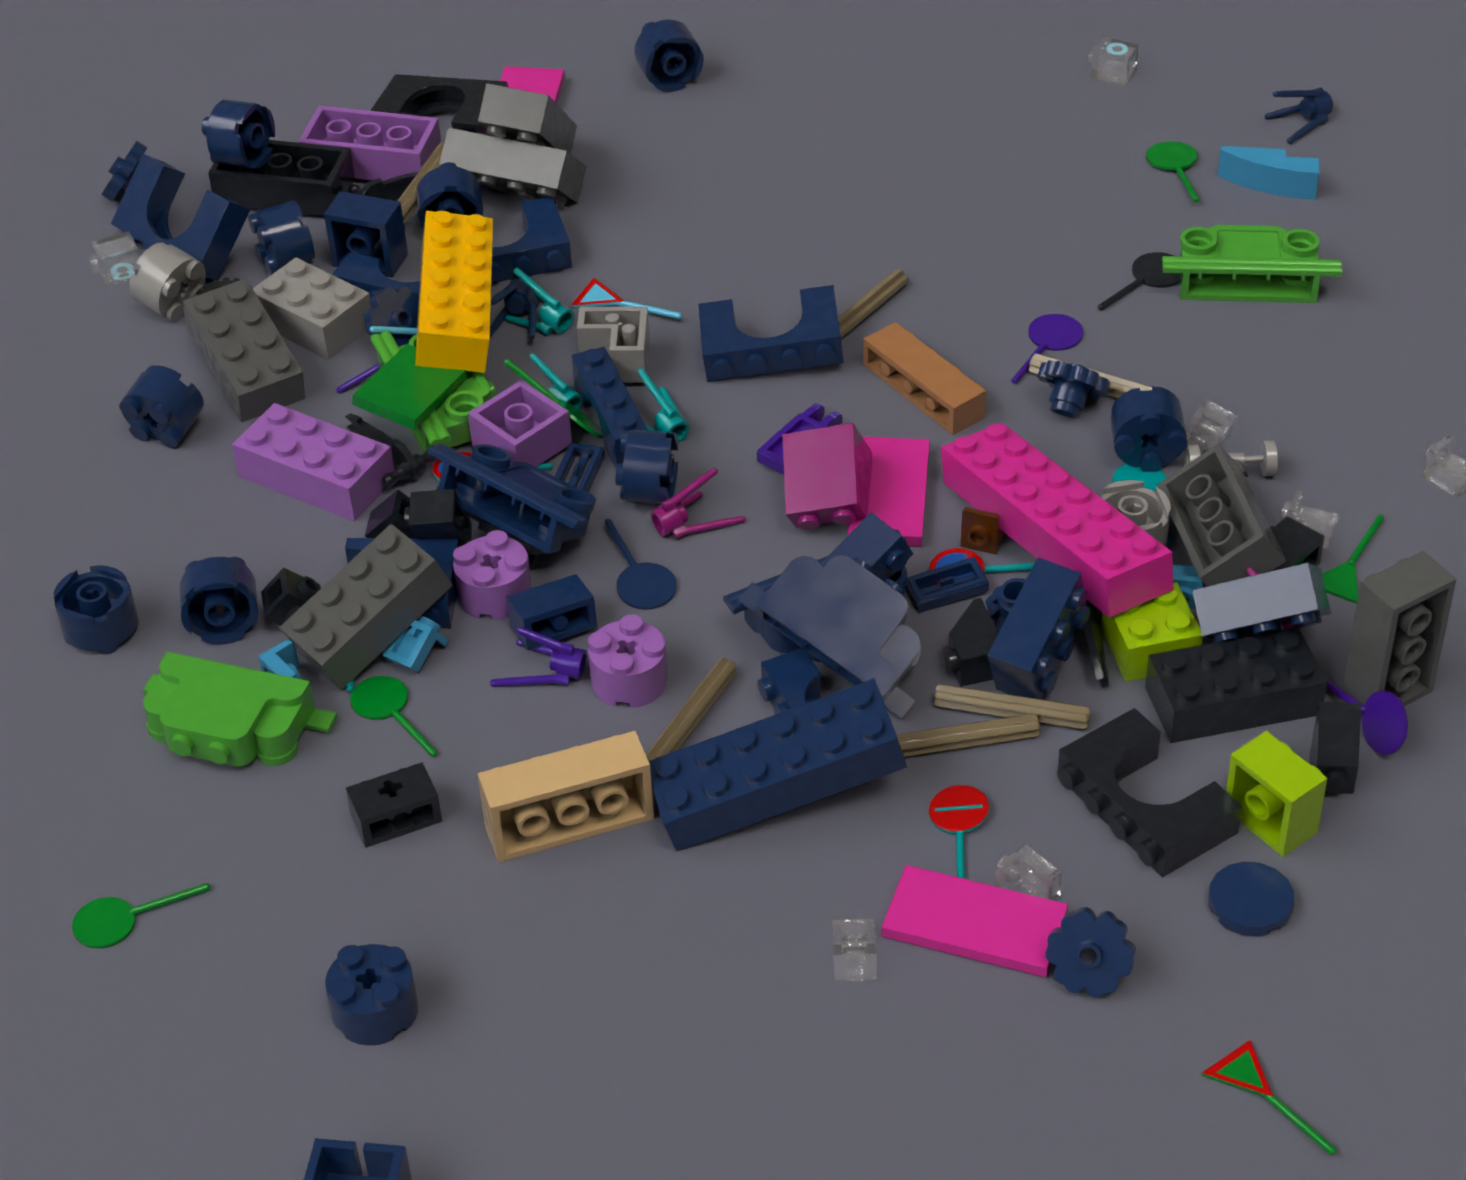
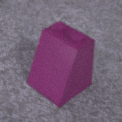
(826, 476)

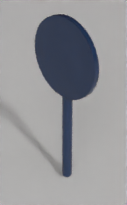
(645, 583)

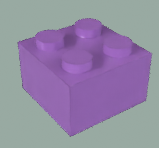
(522, 424)

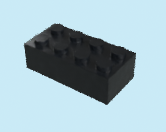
(293, 172)
(1235, 684)

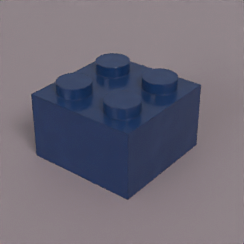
(366, 228)

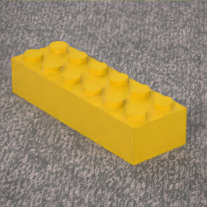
(455, 292)

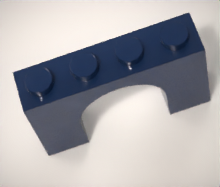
(147, 207)
(542, 247)
(809, 344)

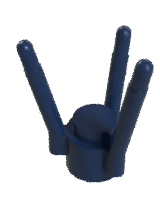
(1315, 106)
(517, 299)

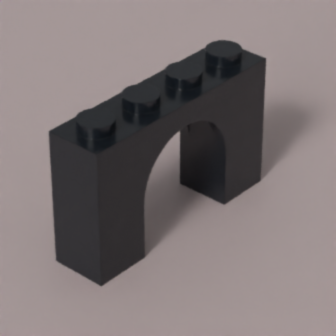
(430, 95)
(1159, 834)

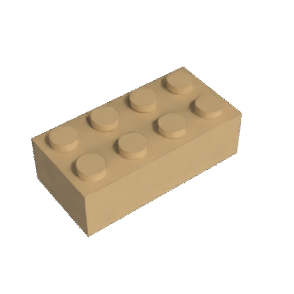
(566, 796)

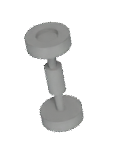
(1267, 457)

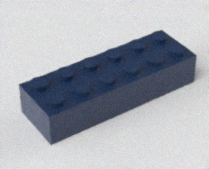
(775, 765)

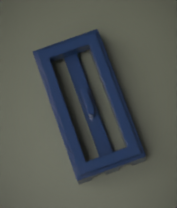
(591, 471)
(949, 589)

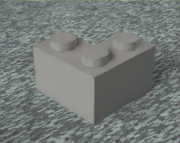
(622, 332)

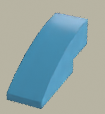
(1270, 171)

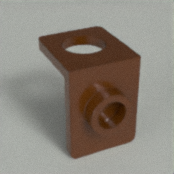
(981, 531)

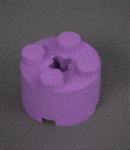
(488, 572)
(628, 662)

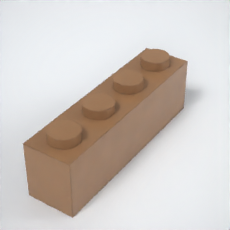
(924, 378)

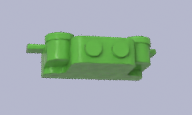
(1250, 264)
(450, 420)
(229, 711)

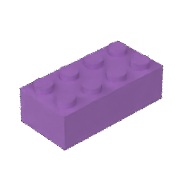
(379, 142)
(313, 461)

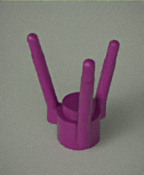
(672, 514)

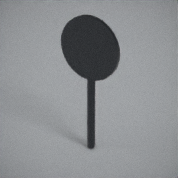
(1147, 271)

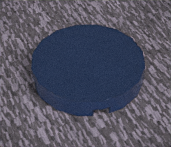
(1251, 898)

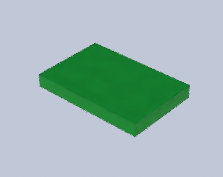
(407, 391)

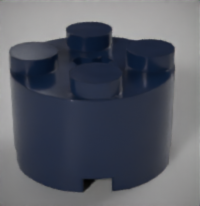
(668, 55)
(239, 133)
(449, 190)
(281, 236)
(161, 406)
(1148, 428)
(648, 466)
(218, 599)
(96, 609)
(371, 993)

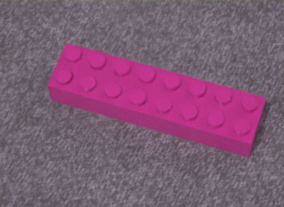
(1058, 518)

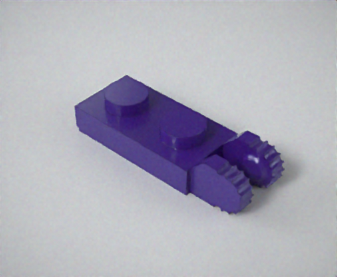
(771, 452)

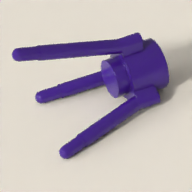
(565, 660)

